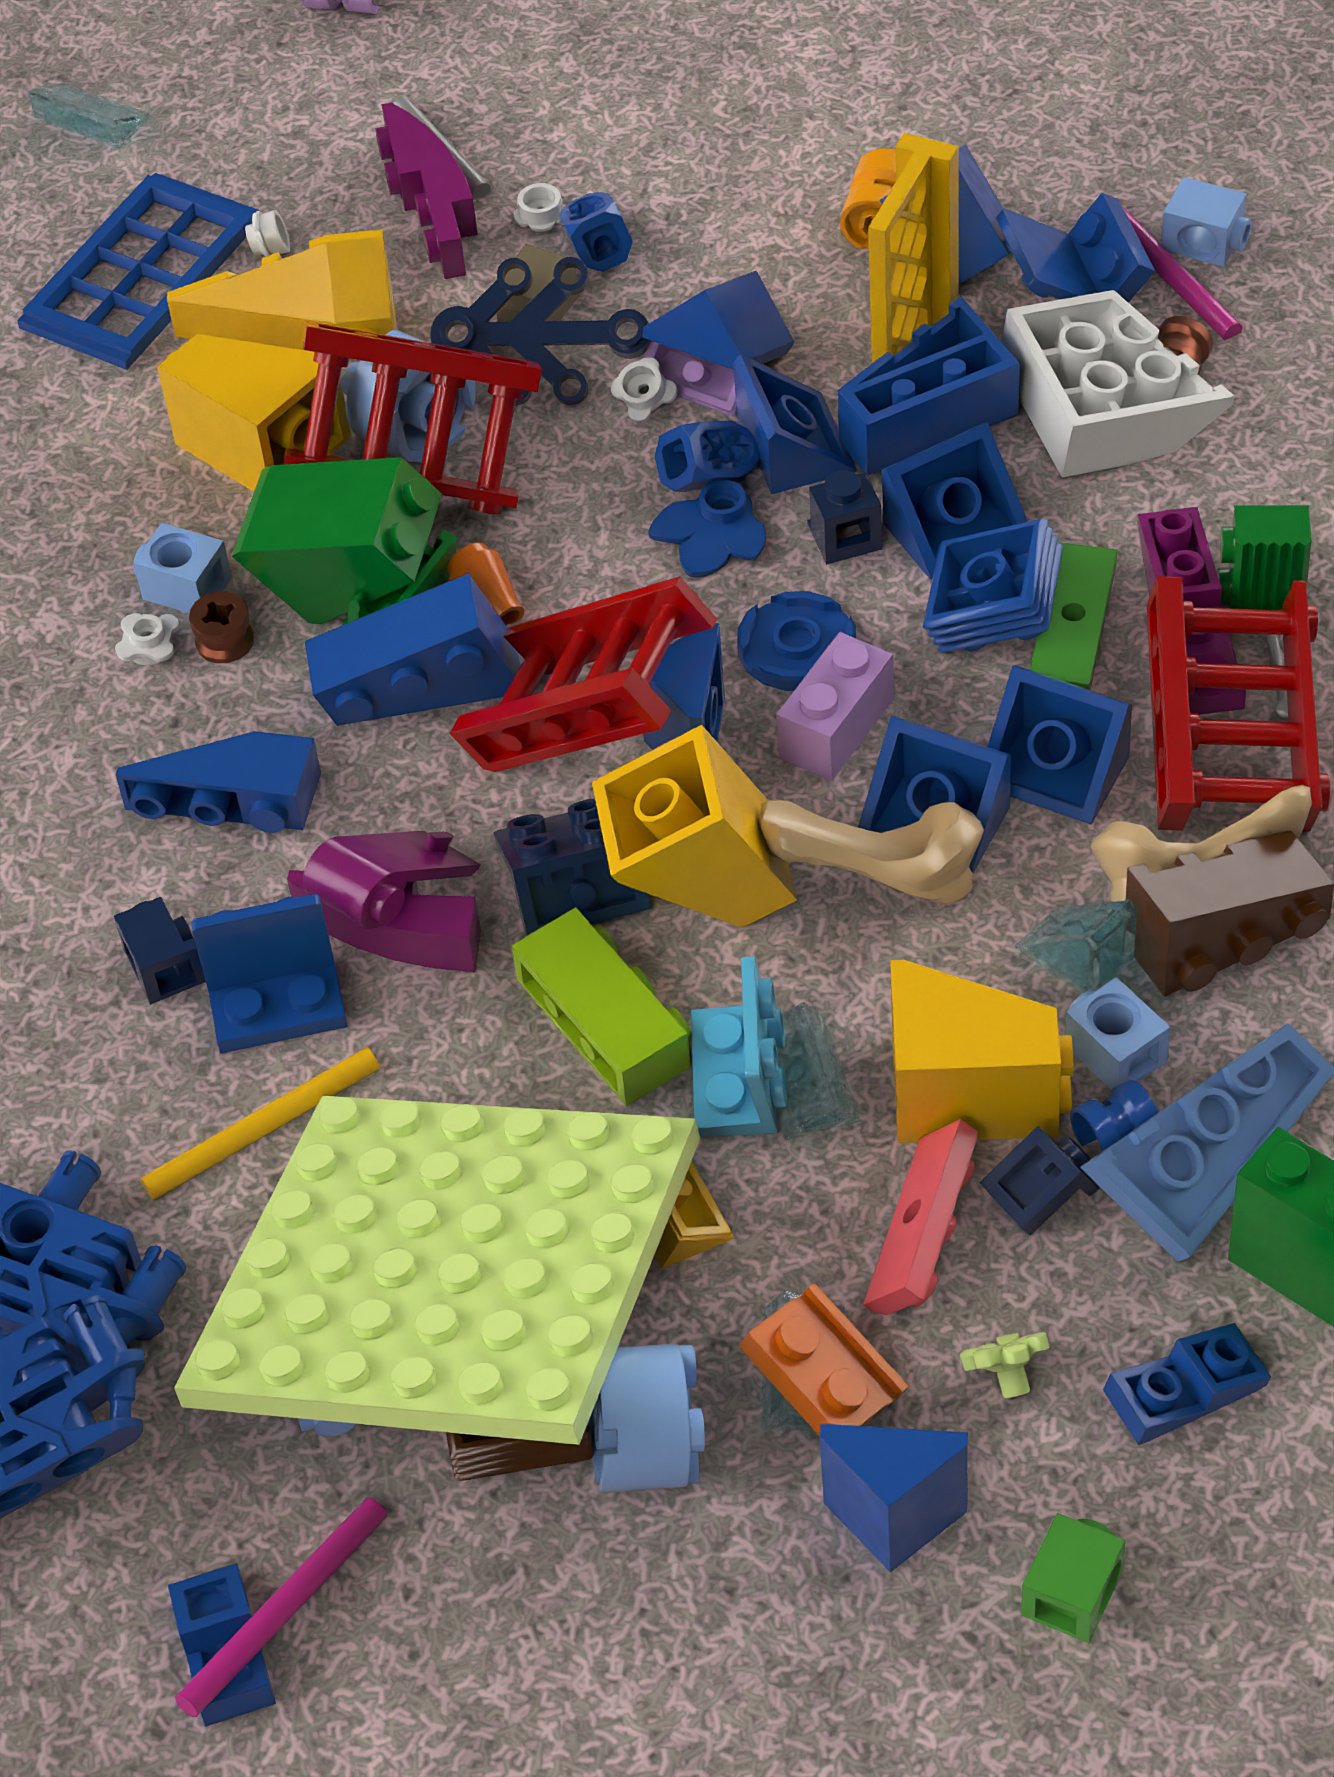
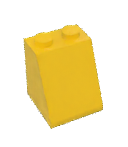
(243, 403)
(691, 832)
(974, 1057)

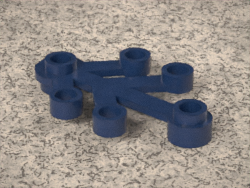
(530, 332)

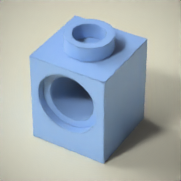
(1205, 222)
(180, 567)
(1122, 1057)

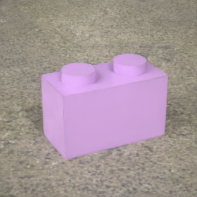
(835, 706)

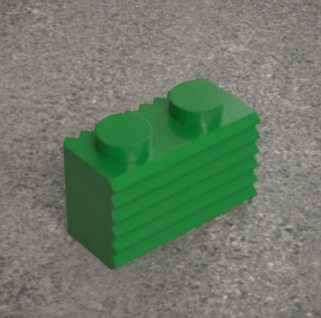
(1265, 555)

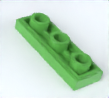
(1077, 615)

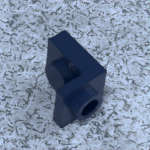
(1038, 1178)

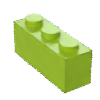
(603, 1005)

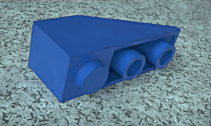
(237, 780)

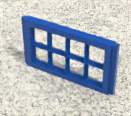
(85, 336)

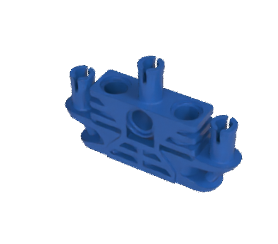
(76, 1260)
(49, 1404)

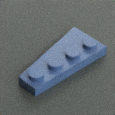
(1184, 1161)

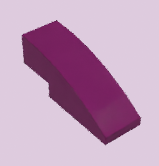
(425, 933)

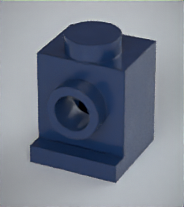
(841, 503)
(159, 950)

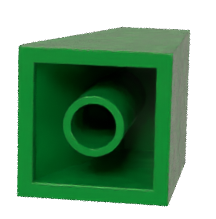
(336, 532)
(1287, 1222)

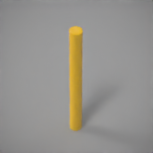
(259, 1123)

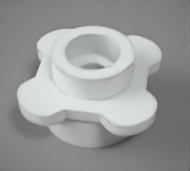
(633, 378)
(143, 648)

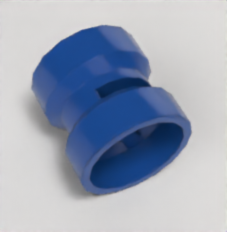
(1114, 1117)

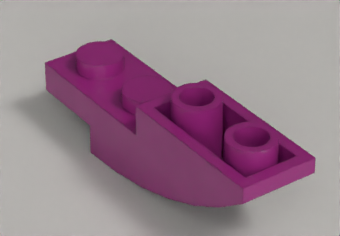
(430, 183)
(1177, 547)

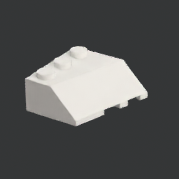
(1105, 383)

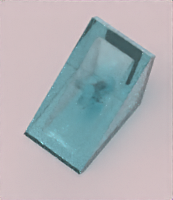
(1084, 943)

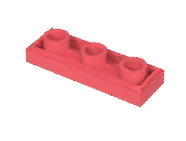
(922, 1219)

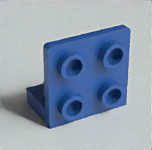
(1090, 259)
(269, 972)

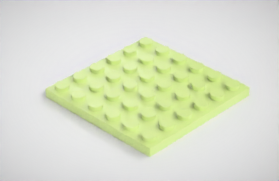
(444, 1268)

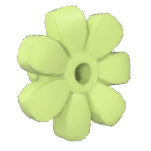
(1007, 1360)

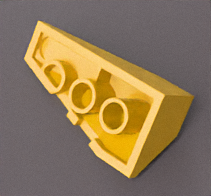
(333, 282)

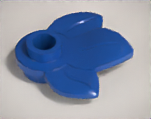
(710, 534)

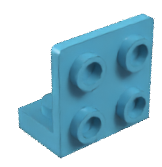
(737, 1061)

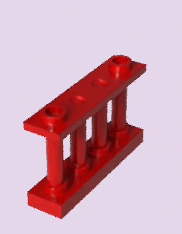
(449, 371)
(608, 702)
(1180, 731)

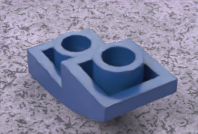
(1194, 1380)

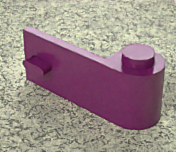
(369, 872)

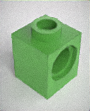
(1073, 1576)

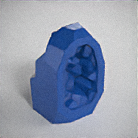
(596, 231)
(705, 453)

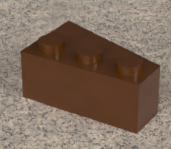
(1225, 909)

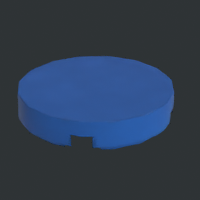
(786, 657)

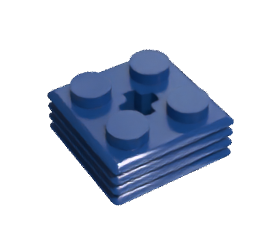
(993, 586)

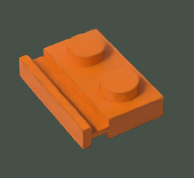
(822, 1363)

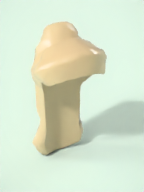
(1131, 844)
(917, 859)

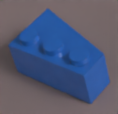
(928, 391)
(413, 656)

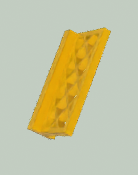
(914, 244)

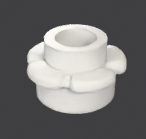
(539, 207)
(267, 234)

